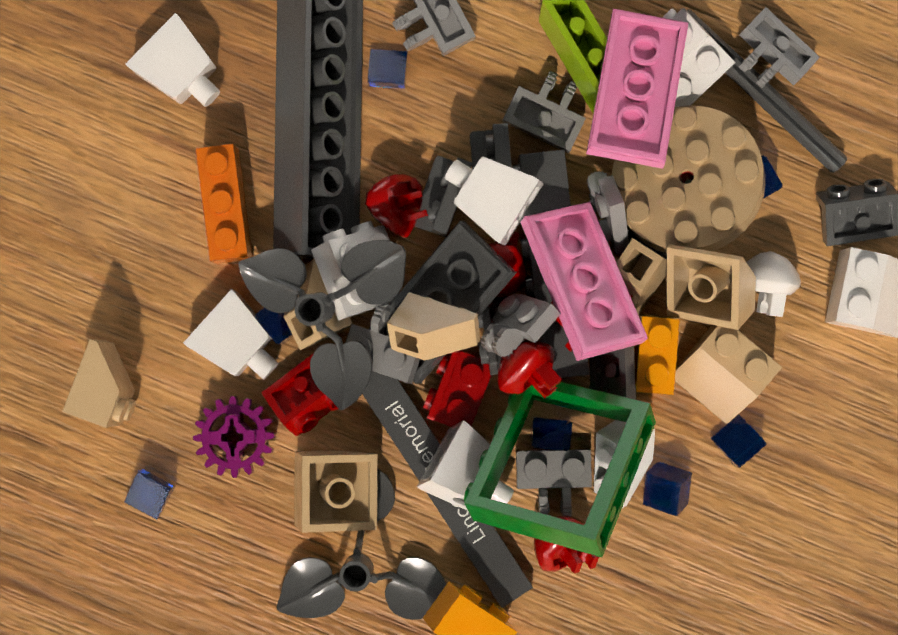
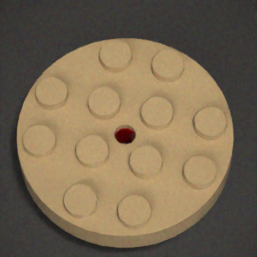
(705, 189)

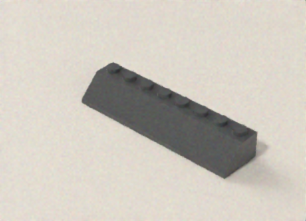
(317, 121)

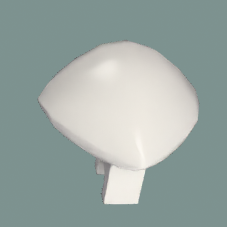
(774, 281)

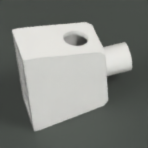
(176, 64)
(493, 195)
(233, 338)
(457, 465)

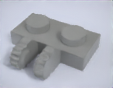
(444, 22)
(778, 47)
(545, 118)
(610, 206)
(517, 319)
(383, 358)
(553, 470)

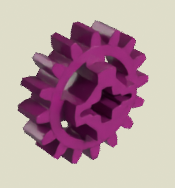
(218, 437)

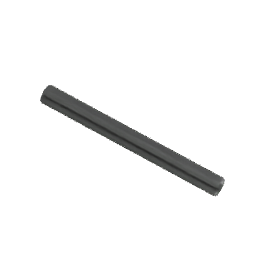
(780, 109)

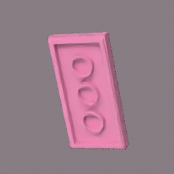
(637, 88)
(583, 280)

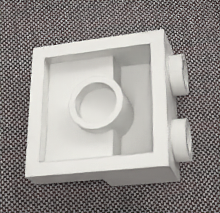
(702, 60)
(329, 259)

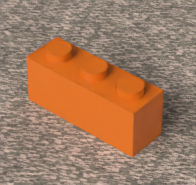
(224, 203)

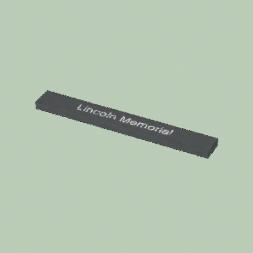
(418, 447)

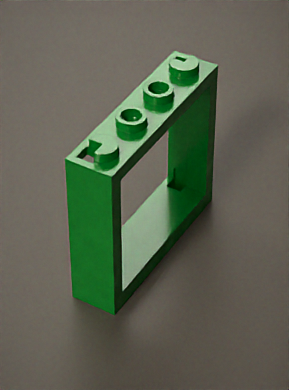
(600, 523)

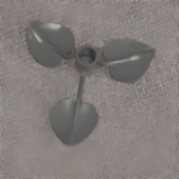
(375, 272)
(314, 591)

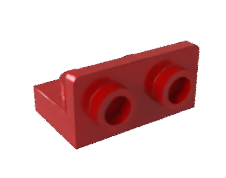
(459, 390)
(298, 399)

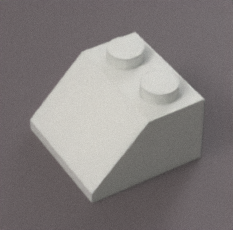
(865, 292)

